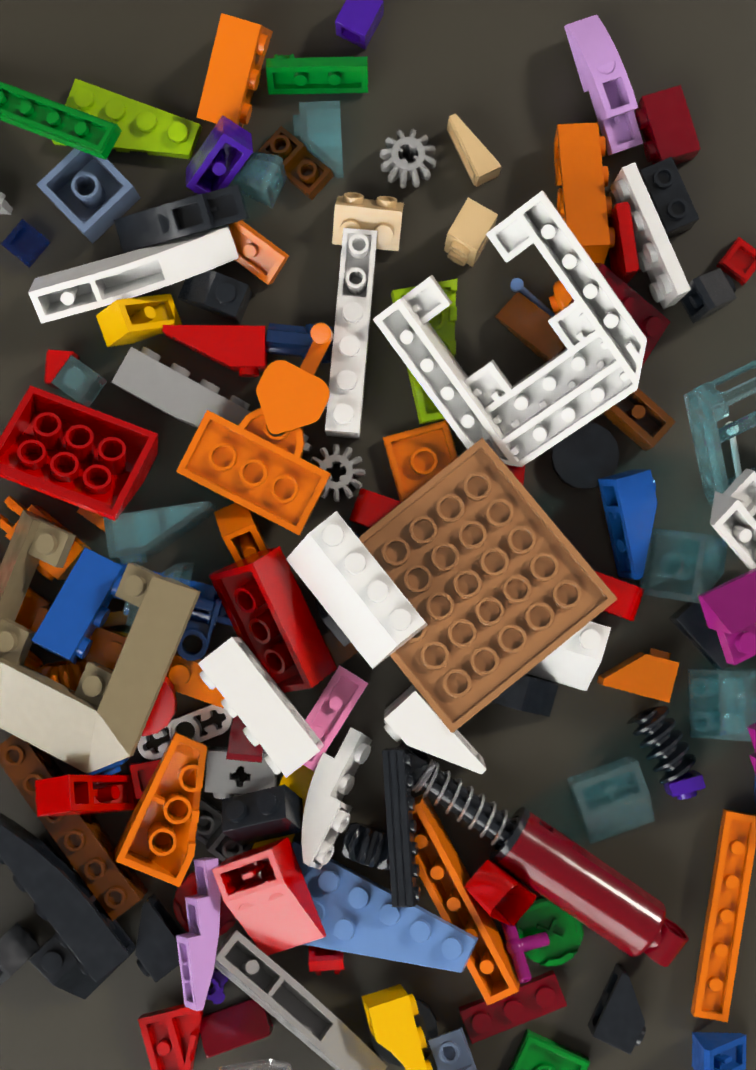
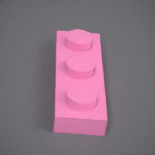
(334, 708)

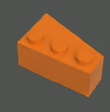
(234, 70)

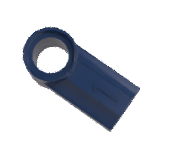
(293, 341)

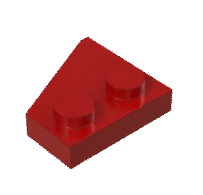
(171, 1037)

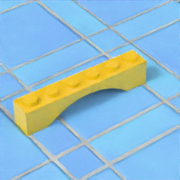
(393, 1025)

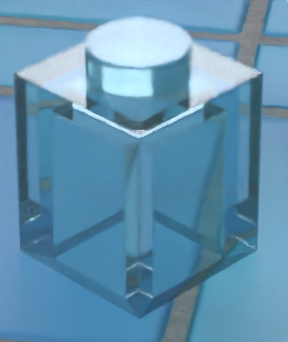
(79, 381)

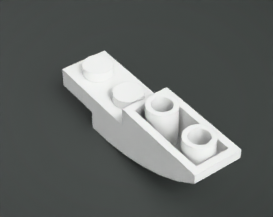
(323, 810)

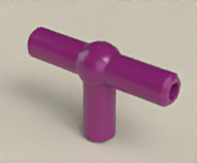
(517, 946)

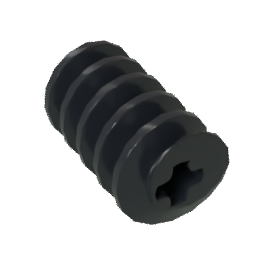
(664, 743)

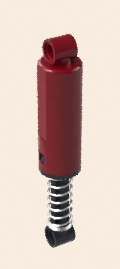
(558, 868)

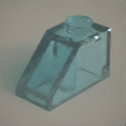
(322, 132)
(262, 178)

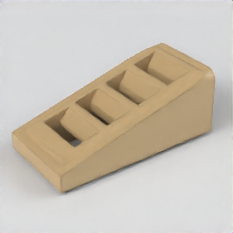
(475, 156)

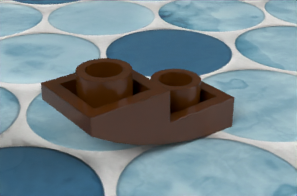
(300, 165)

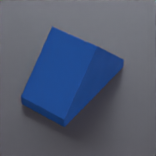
(718, 1051)

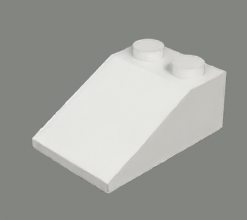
(421, 728)

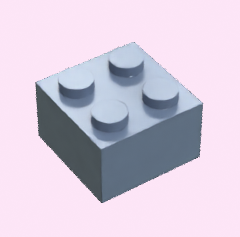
(89, 192)

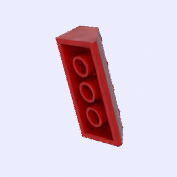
(274, 619)

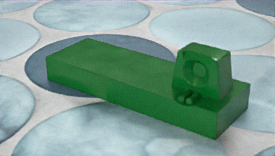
(316, 75)

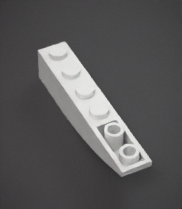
(130, 273)
(351, 333)

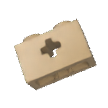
(468, 233)

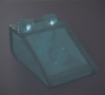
(152, 530)

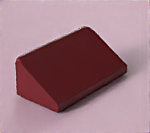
(234, 1027)

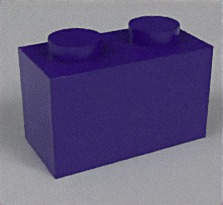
(219, 157)

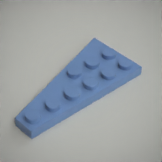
(363, 922)

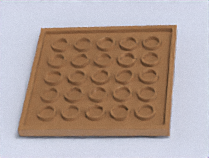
(485, 579)

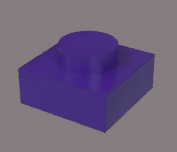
(686, 785)

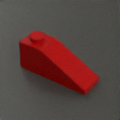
(232, 346)
(84, 795)

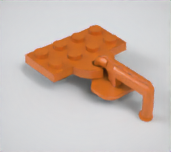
(261, 468)

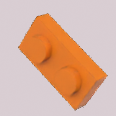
(257, 252)

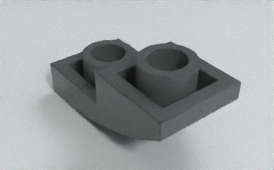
(210, 833)

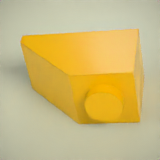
(137, 319)

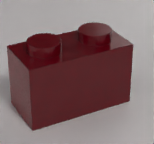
(667, 126)

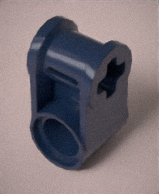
(201, 625)

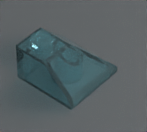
(682, 564)

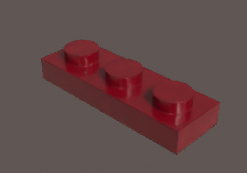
(533, 1000)

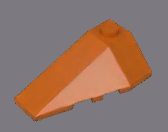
(165, 820)

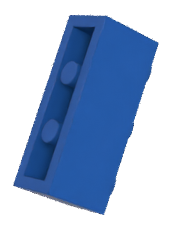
(80, 607)

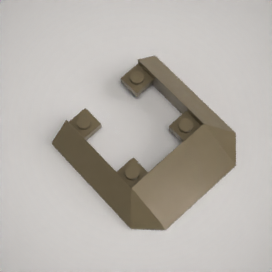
(109, 707)

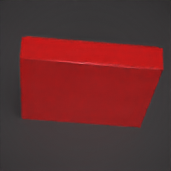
(624, 254)

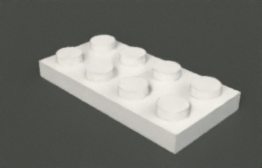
(652, 243)

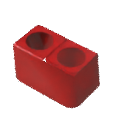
(497, 887)

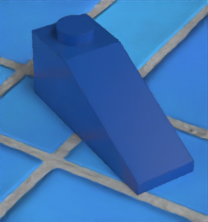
(630, 514)

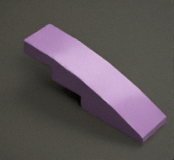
(199, 945)

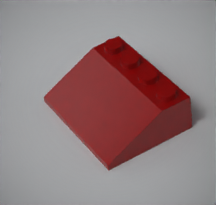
(76, 453)

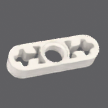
(212, 730)

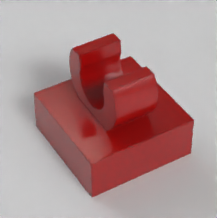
(325, 960)

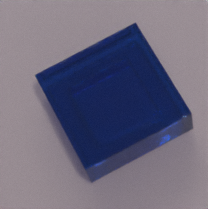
(25, 243)

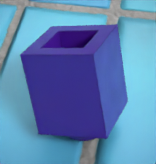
(359, 20)

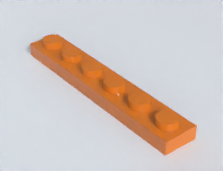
(725, 916)

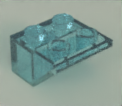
(722, 703)
(612, 798)

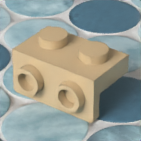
(369, 214)

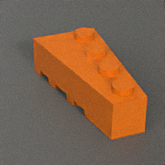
(583, 183)

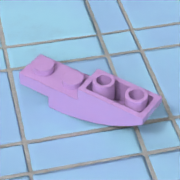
(607, 83)

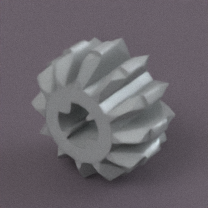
(400, 167)
(344, 480)

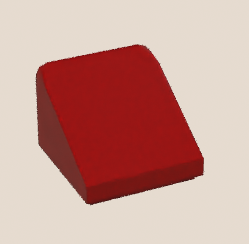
(54, 362)

